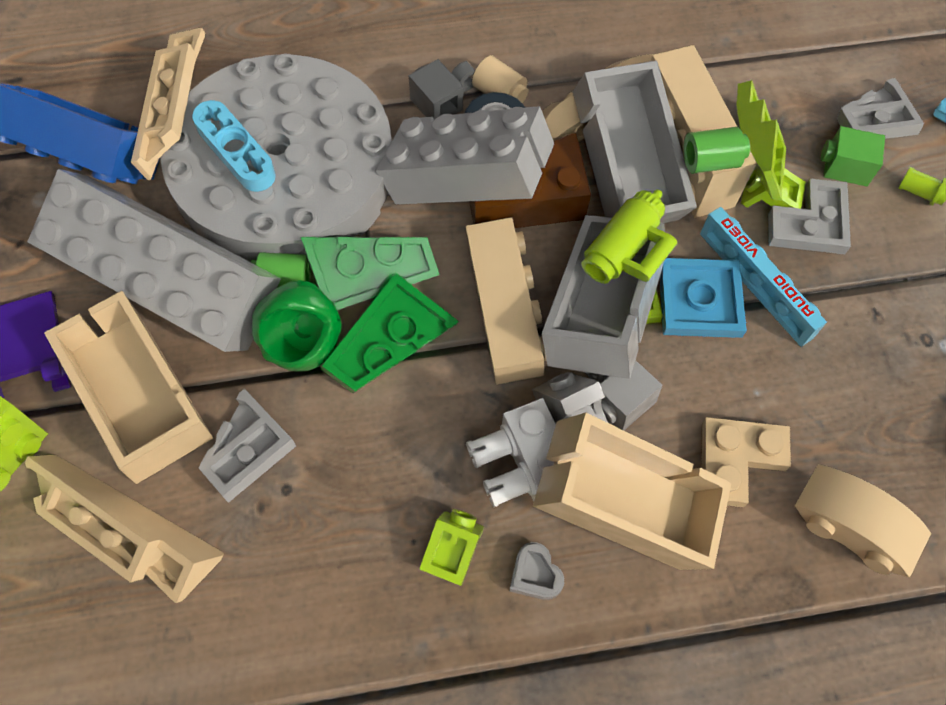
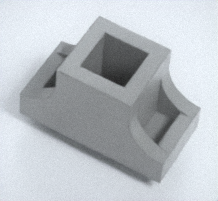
(570, 396)

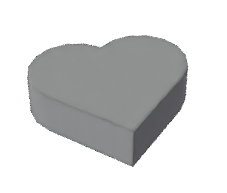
(535, 573)

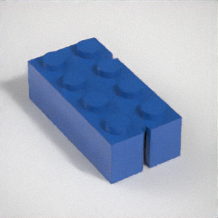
(68, 132)

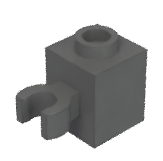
(438, 90)

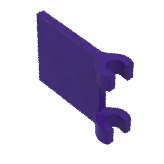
(23, 340)

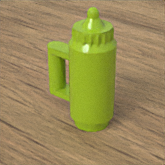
(625, 236)

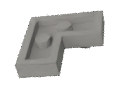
(818, 227)

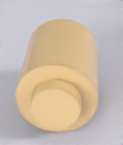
(496, 76)

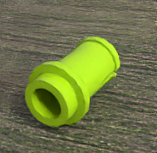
(924, 186)

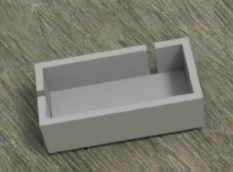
(633, 138)
(467, 157)
(596, 323)

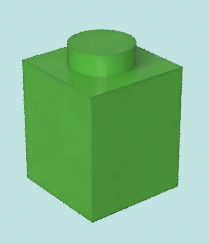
(853, 156)

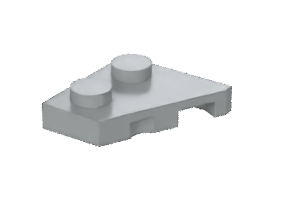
(882, 112)
(244, 448)

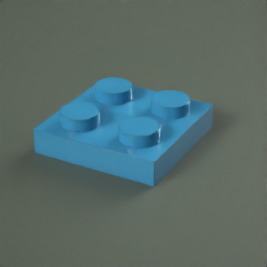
(702, 298)

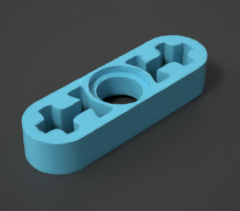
(233, 130)

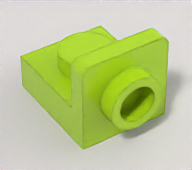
(792, 191)
(452, 546)

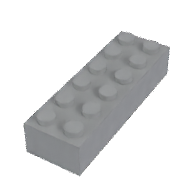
(152, 260)

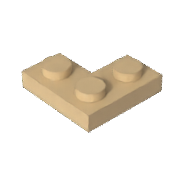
(736, 445)

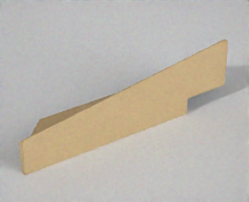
(166, 99)
(120, 529)

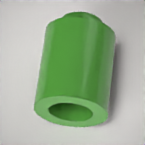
(715, 149)
(285, 266)

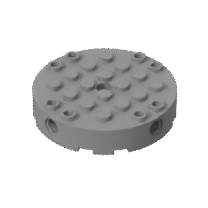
(323, 143)

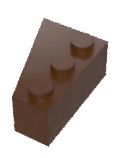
(558, 198)

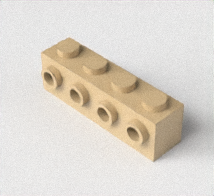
(505, 300)

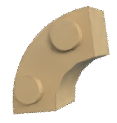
(863, 520)

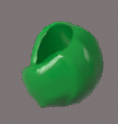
(296, 326)

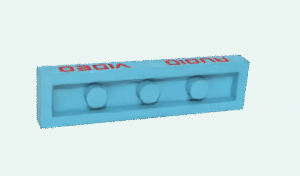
(763, 278)

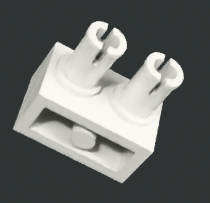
(527, 437)

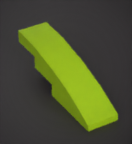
(764, 138)

